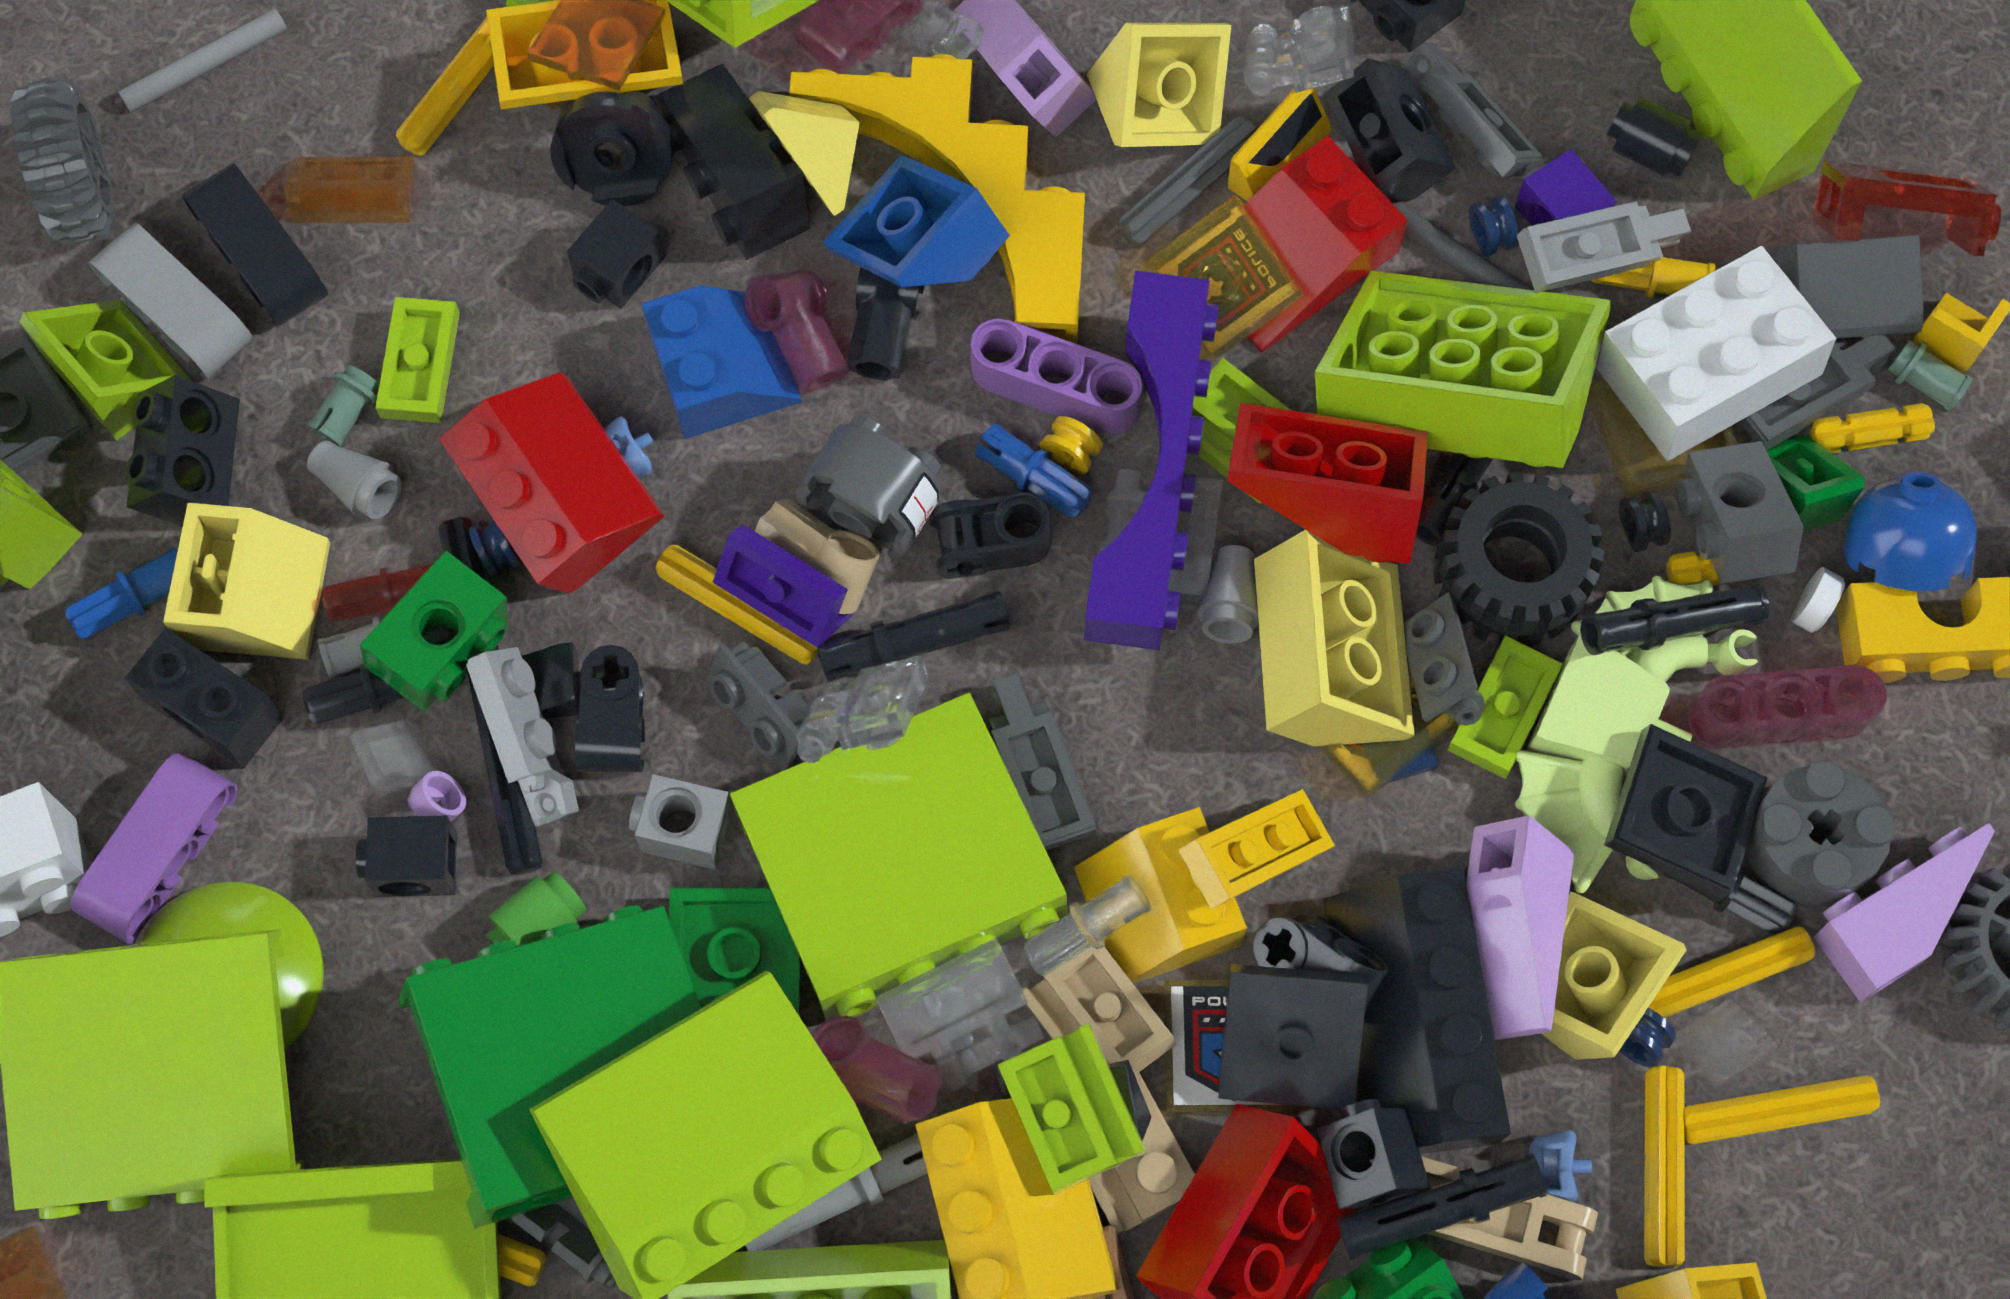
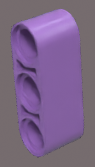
(1040, 353)
(151, 845)

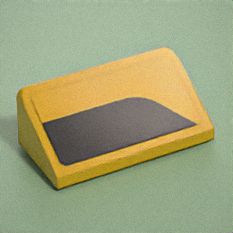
(1281, 138)

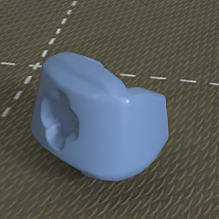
(631, 448)
(1555, 1158)

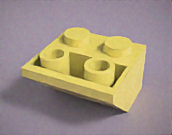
(246, 582)

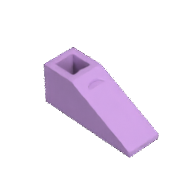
(1029, 63)
(1519, 913)
(1900, 924)

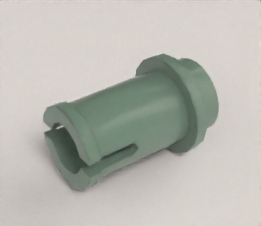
(1929, 374)
(343, 404)

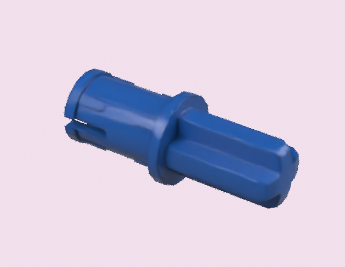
(1034, 471)
(122, 596)

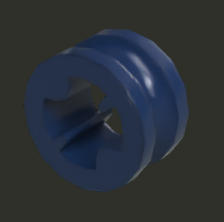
(1493, 225)
(493, 548)
(1648, 1038)

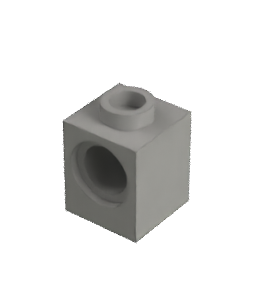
(701, 841)

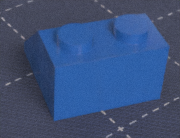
(919, 228)
(716, 359)

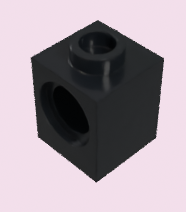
(615, 255)
(408, 856)
(1397, 1162)

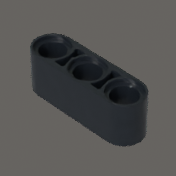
(255, 244)

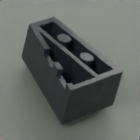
(735, 163)

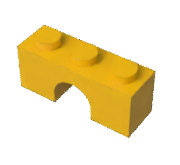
(1894, 637)

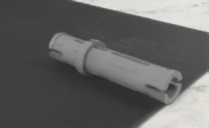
(864, 1187)

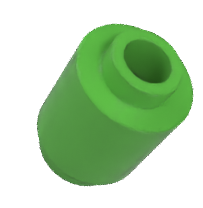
(535, 910)

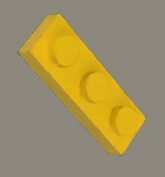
(1255, 848)

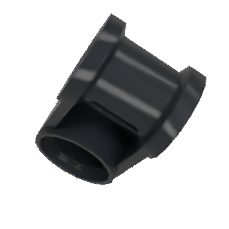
(986, 534)
(612, 721)
(1316, 945)

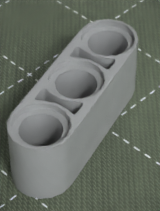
(172, 298)

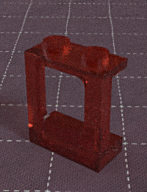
(1848, 188)

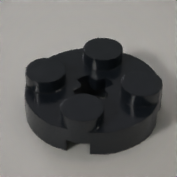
(616, 118)

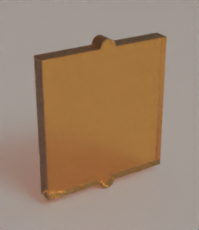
(597, 38)

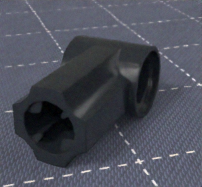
(881, 326)

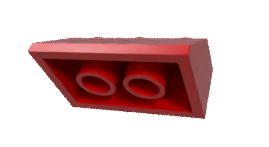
(552, 480)
(1251, 1218)

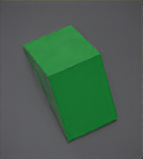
(1815, 481)

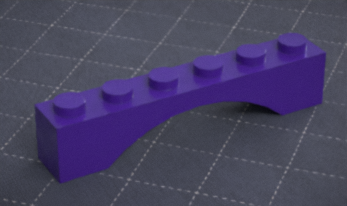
(1132, 574)

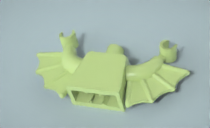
(1594, 723)

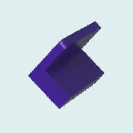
(781, 586)

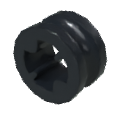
(1645, 521)

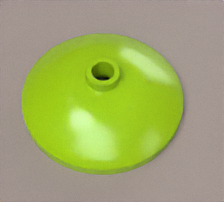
(245, 908)

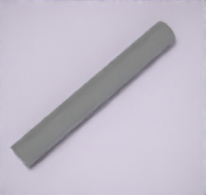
(202, 60)

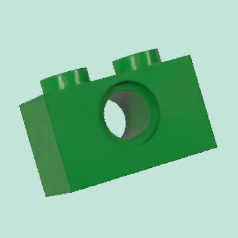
(446, 597)

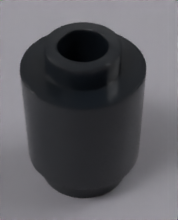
(1654, 137)

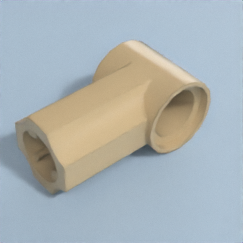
(835, 553)

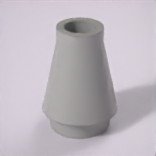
(357, 480)
(1230, 602)

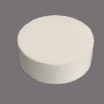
(1818, 600)

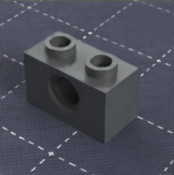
(1740, 512)

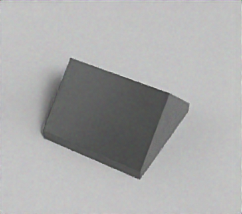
(1859, 284)

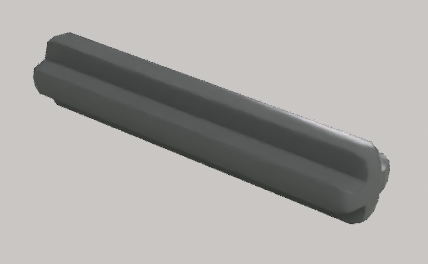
(1185, 183)

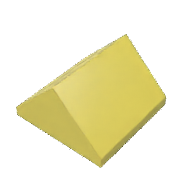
(1163, 83)
(817, 138)
(1606, 978)

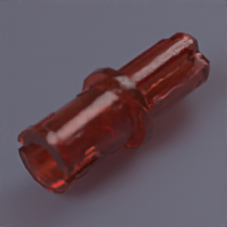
(369, 594)

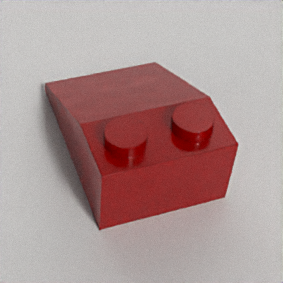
(1326, 230)
(1334, 477)

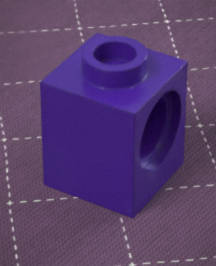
(1561, 191)

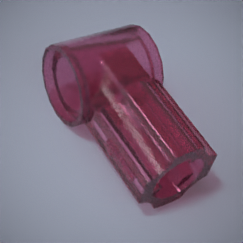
(794, 310)
(878, 1072)

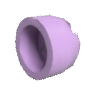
(433, 788)

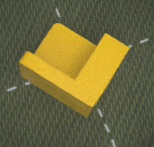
(1959, 332)

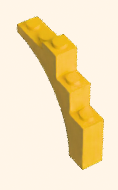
(932, 124)

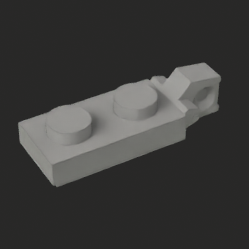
(1598, 244)
(521, 733)

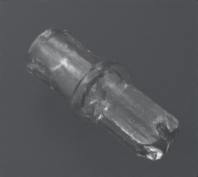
(1087, 925)

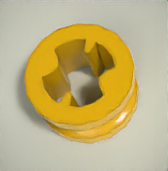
(1072, 444)

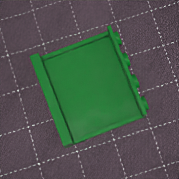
(531, 1024)

